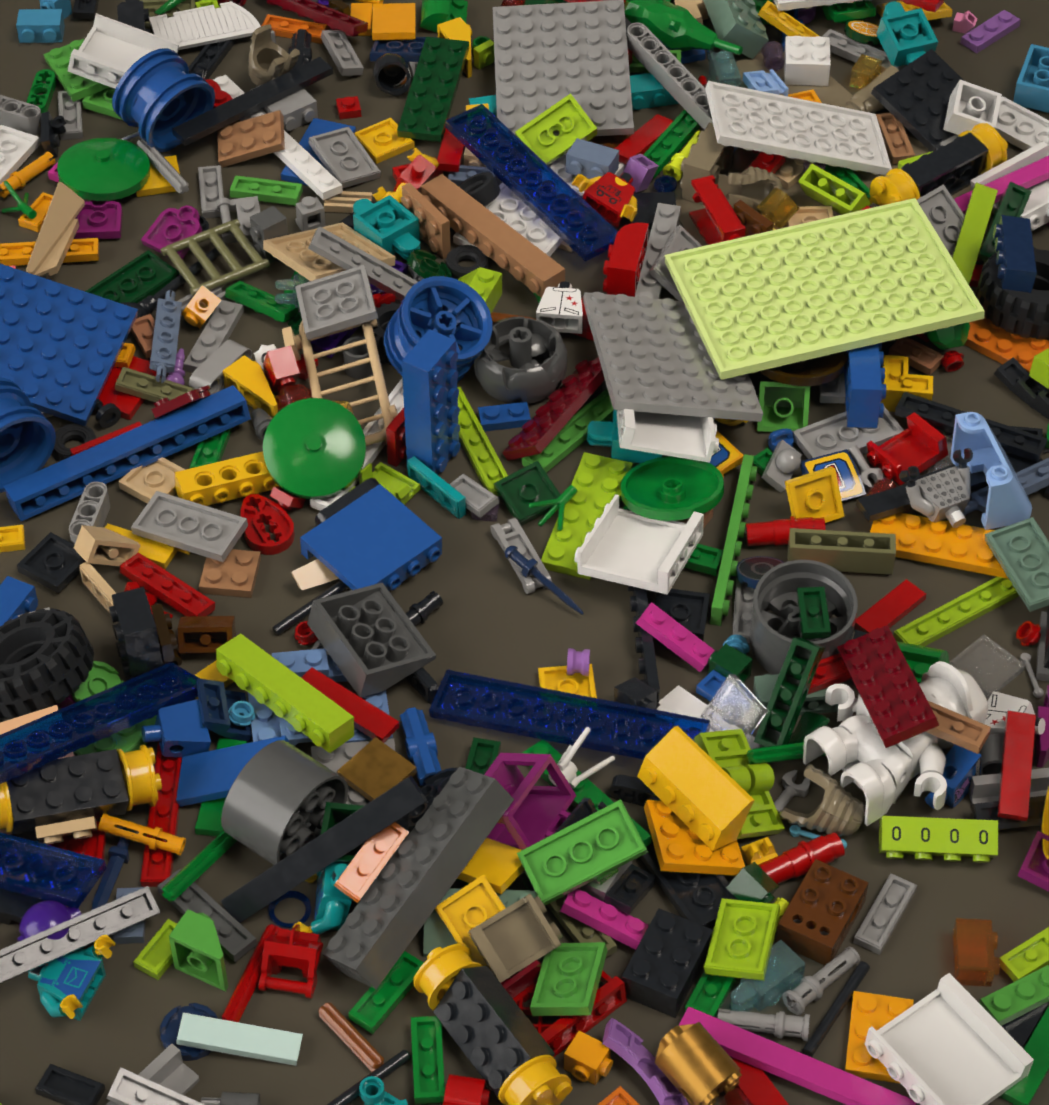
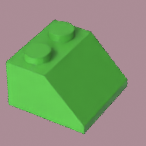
(783, 406)
(198, 949)

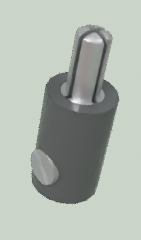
(233, 1098)

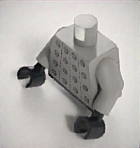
(941, 492)

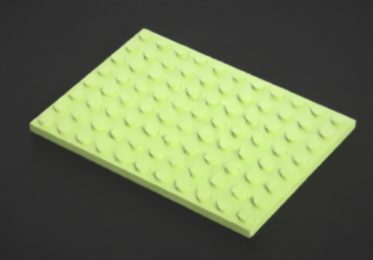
(821, 288)

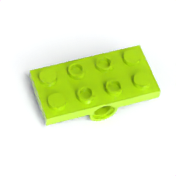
(730, 751)

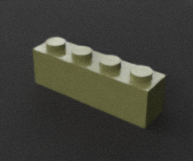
(844, 549)

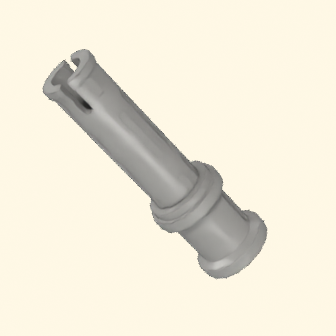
(812, 986)
(777, 1024)

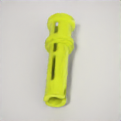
(674, 168)

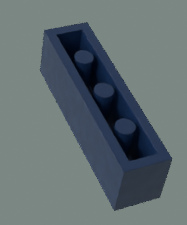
(1015, 253)

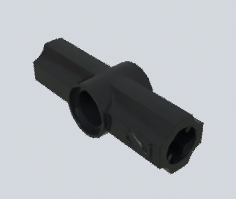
(302, 41)

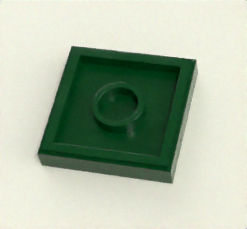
(525, 487)

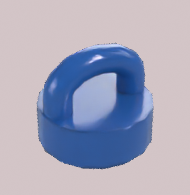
(778, 435)

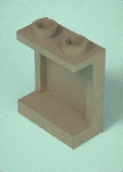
(515, 937)

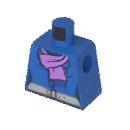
(958, 772)

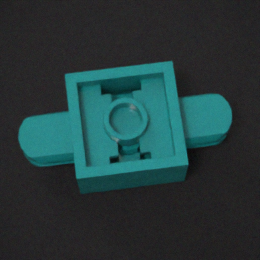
(905, 34)
(387, 225)
(606, 434)

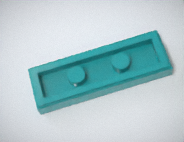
(437, 487)

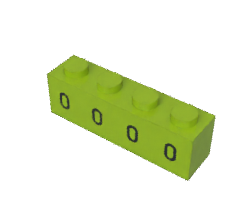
(938, 837)

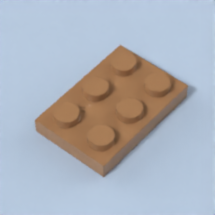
(251, 138)
(433, 225)

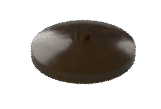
(810, 372)

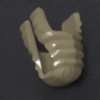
(267, 58)
(749, 186)
(835, 813)

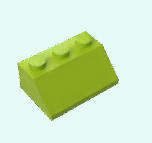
(486, 284)

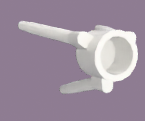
(569, 768)

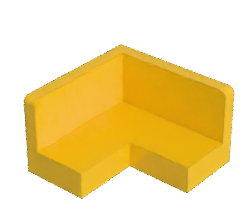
(899, 381)

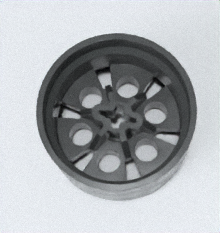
(778, 593)
(280, 801)

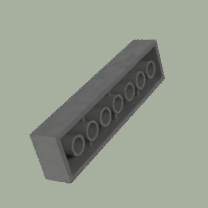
(417, 877)

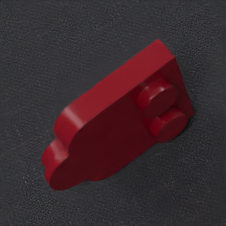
(165, 406)

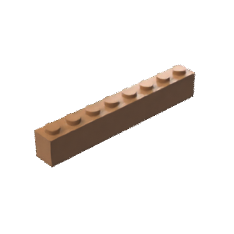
(493, 236)

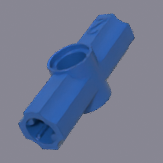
(420, 744)

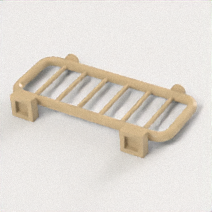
(300, 341)

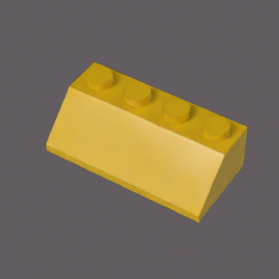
(696, 789)

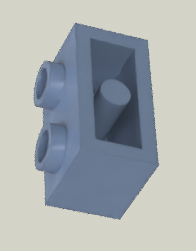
(591, 159)

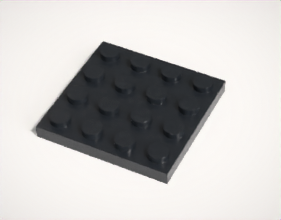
(920, 97)

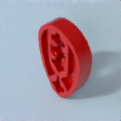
(271, 514)

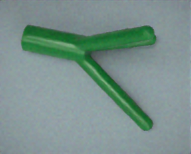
(22, 205)
(558, 503)

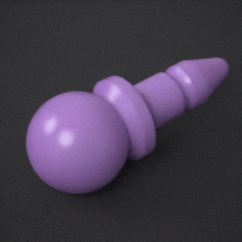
(179, 373)

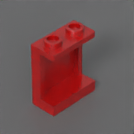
(916, 446)

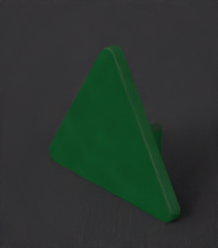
(808, 723)

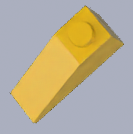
(458, 30)
(251, 383)

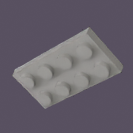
(834, 435)
(189, 526)

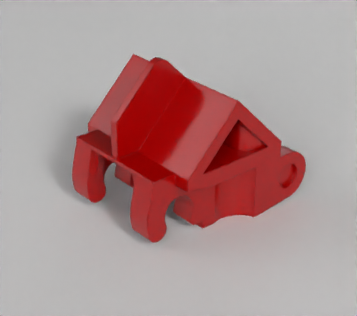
(294, 950)

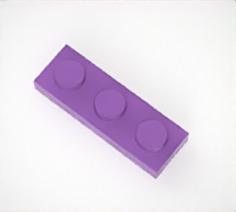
(990, 31)

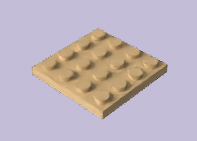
(295, 254)

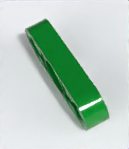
(38, 86)

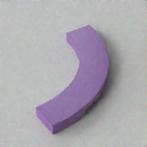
(629, 1047)

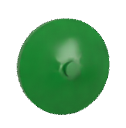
(104, 169)
(314, 448)
(672, 488)

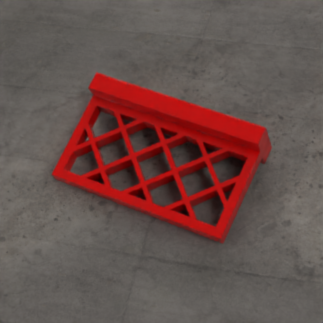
(563, 1031)

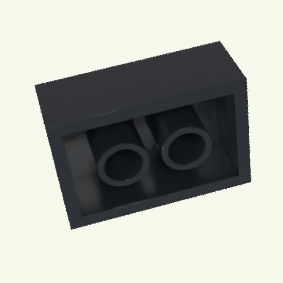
(135, 632)
(666, 962)

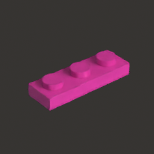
(675, 637)
(604, 918)

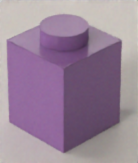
(641, 170)

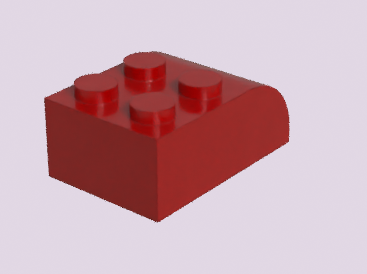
(626, 260)

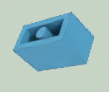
(40, 25)

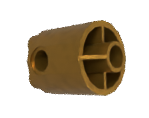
(696, 1064)

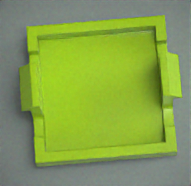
(392, 480)

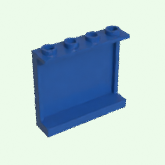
(373, 542)

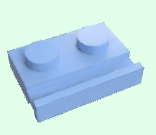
(765, 82)

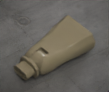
(864, 100)

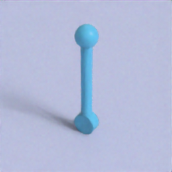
(796, 831)

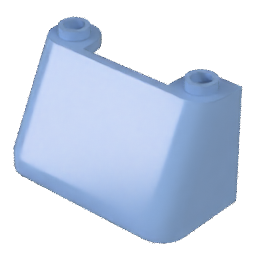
(1006, 496)

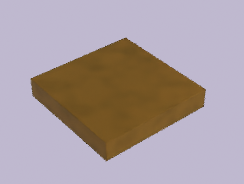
(376, 769)

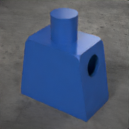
(179, 730)

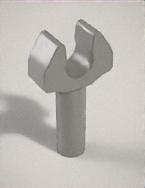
(865, 470)
(791, 789)

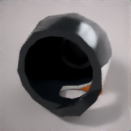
(391, 71)

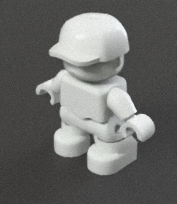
(886, 771)

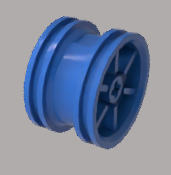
(161, 95)
(443, 307)
(24, 435)

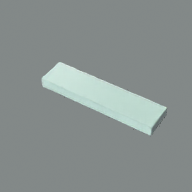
(239, 1039)

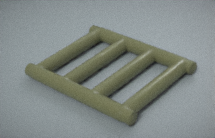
(213, 234)

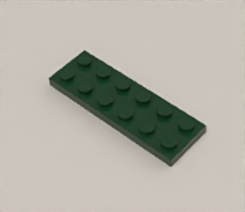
(433, 89)

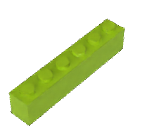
(285, 693)

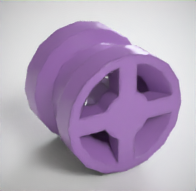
(578, 662)

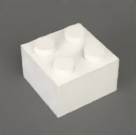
(807, 60)
(971, 106)

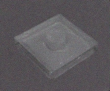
(734, 708)

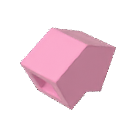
(964, 22)

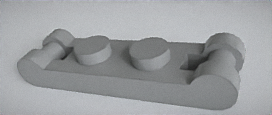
(513, 535)

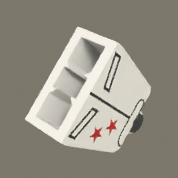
(562, 308)
(999, 705)

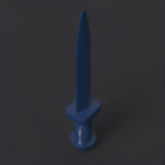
(529, 567)
(117, 855)

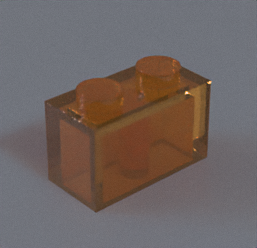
(974, 952)

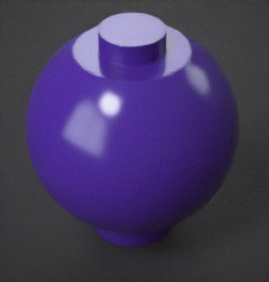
(45, 916)

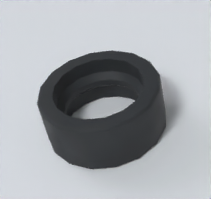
(481, 187)

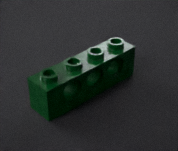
(789, 693)

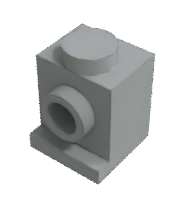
(308, 210)

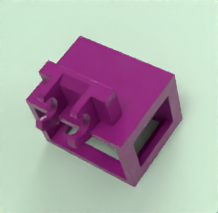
(535, 809)

